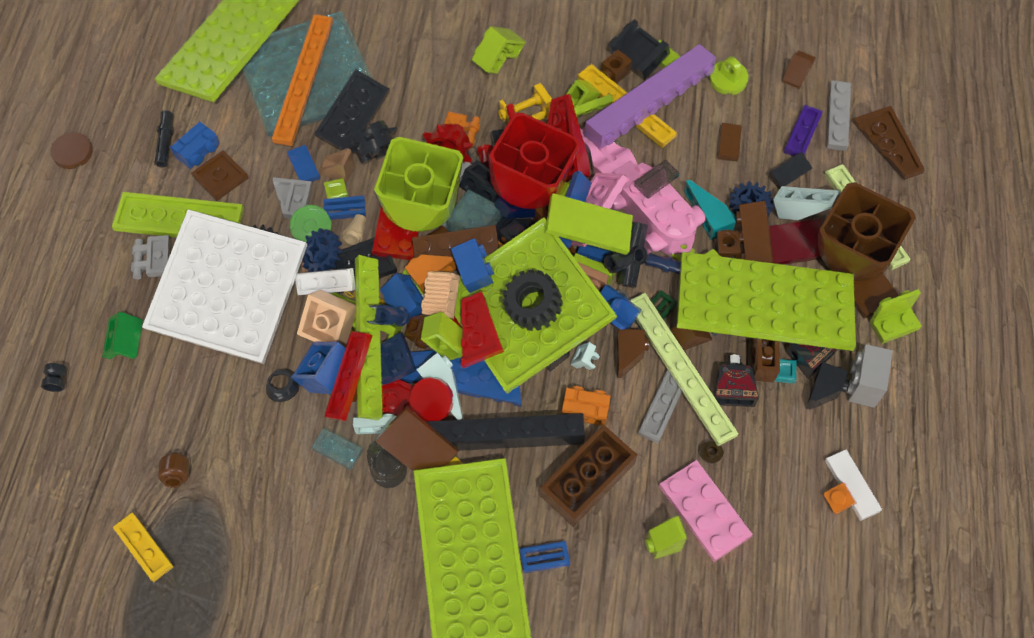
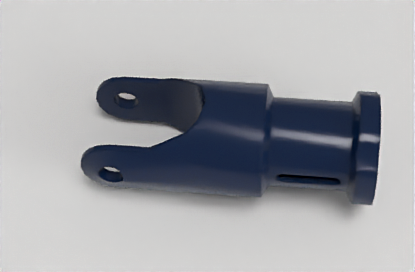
(389, 315)

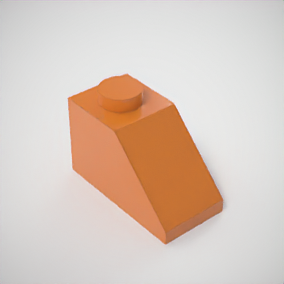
(420, 266)

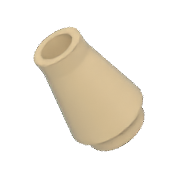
(354, 231)

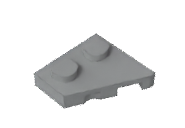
(292, 194)

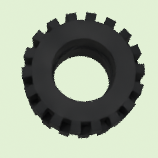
(525, 285)

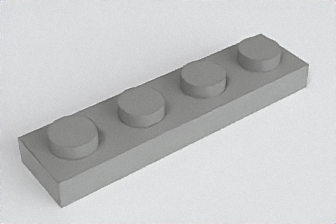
(838, 115)

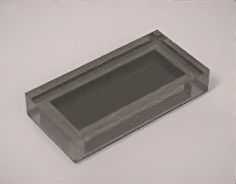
(656, 179)

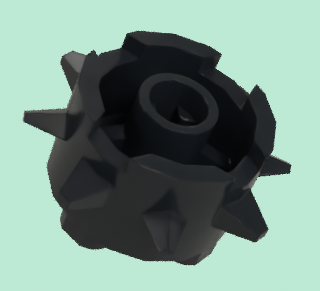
(372, 141)

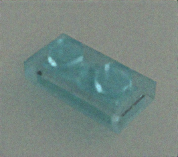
(337, 449)

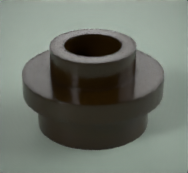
(711, 458)

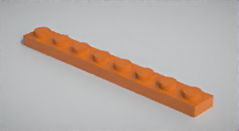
(302, 80)

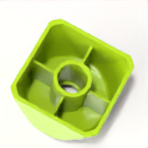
(418, 184)

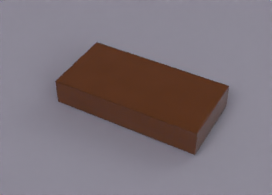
(729, 142)

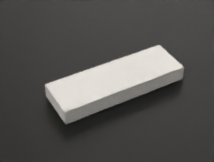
(327, 281)
(846, 471)

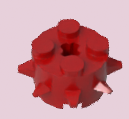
(451, 137)

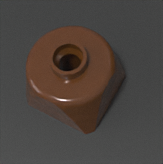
(863, 232)

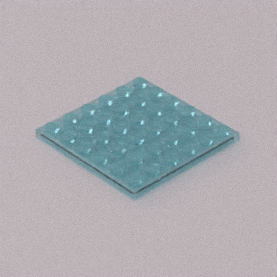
(275, 61)

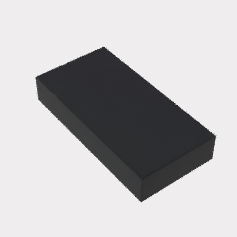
(790, 170)

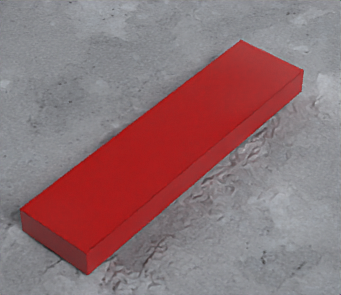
(348, 376)

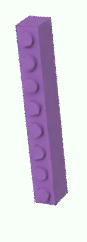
(649, 96)

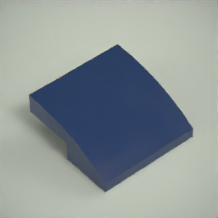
(395, 359)

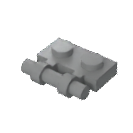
(157, 256)

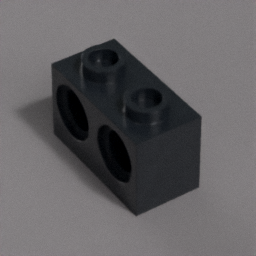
(477, 179)

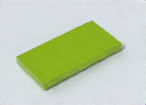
(589, 224)

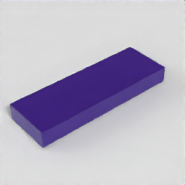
(803, 131)

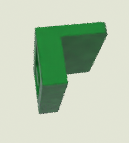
(122, 336)

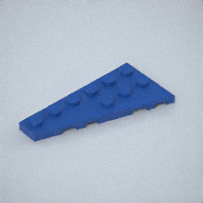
(471, 381)

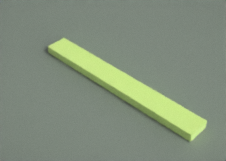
(684, 372)

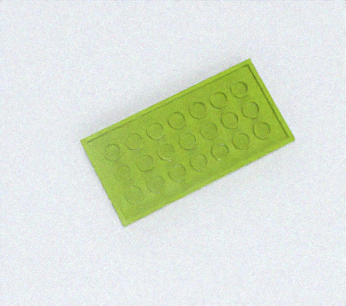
(222, 46)
(766, 301)
(471, 552)

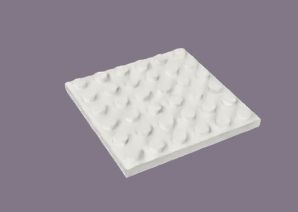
(225, 286)

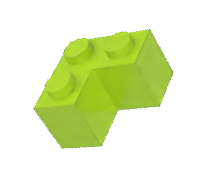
(496, 47)

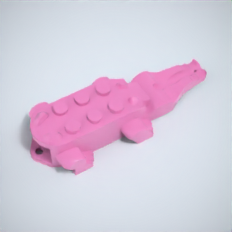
(666, 213)

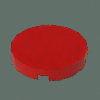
(431, 399)

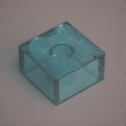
(473, 212)

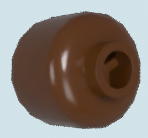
(173, 470)

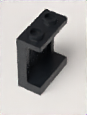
(641, 48)

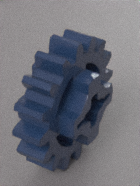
(752, 194)
(321, 251)

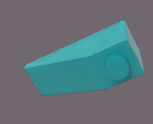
(716, 212)

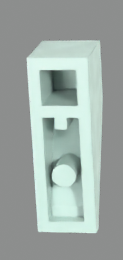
(798, 203)
(441, 368)

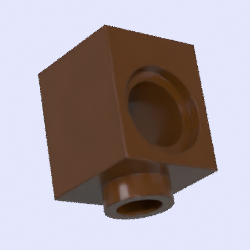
(616, 66)
(731, 238)

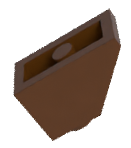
(630, 349)

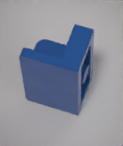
(623, 308)

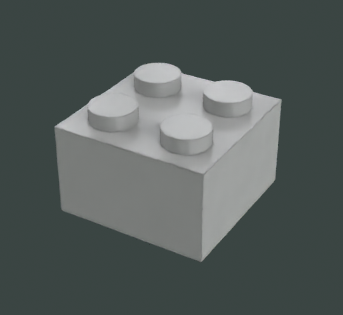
(869, 375)

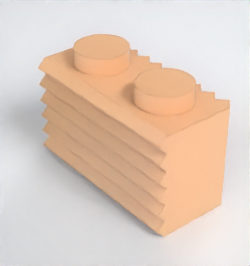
(440, 293)

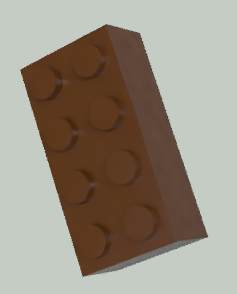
(588, 475)

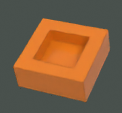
(840, 498)

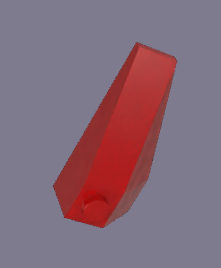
(563, 117)

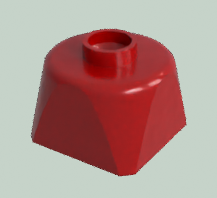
(531, 161)

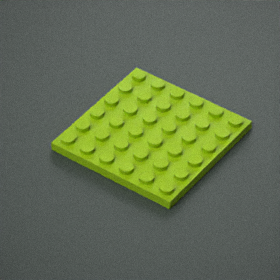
(581, 315)

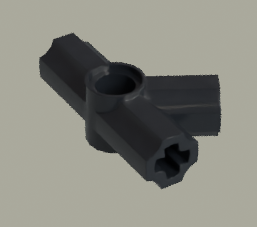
(630, 263)

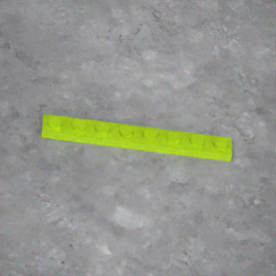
(367, 293)

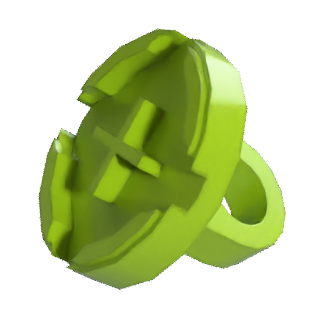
(729, 76)

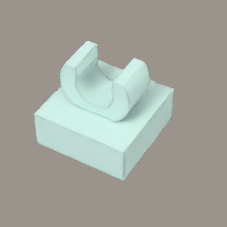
(583, 356)

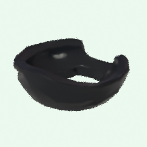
(287, 392)

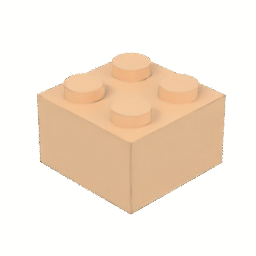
(326, 318)

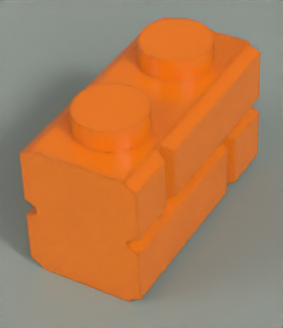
(592, 404)

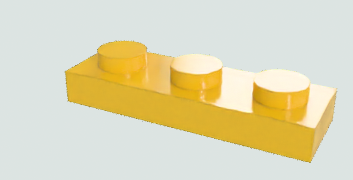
(143, 547)

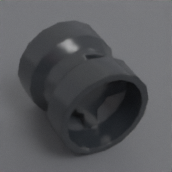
(54, 377)

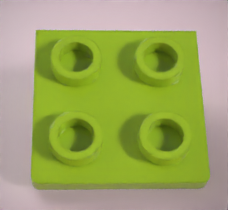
(895, 317)

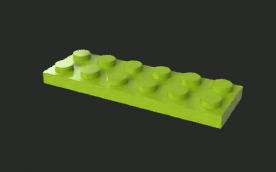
(166, 214)

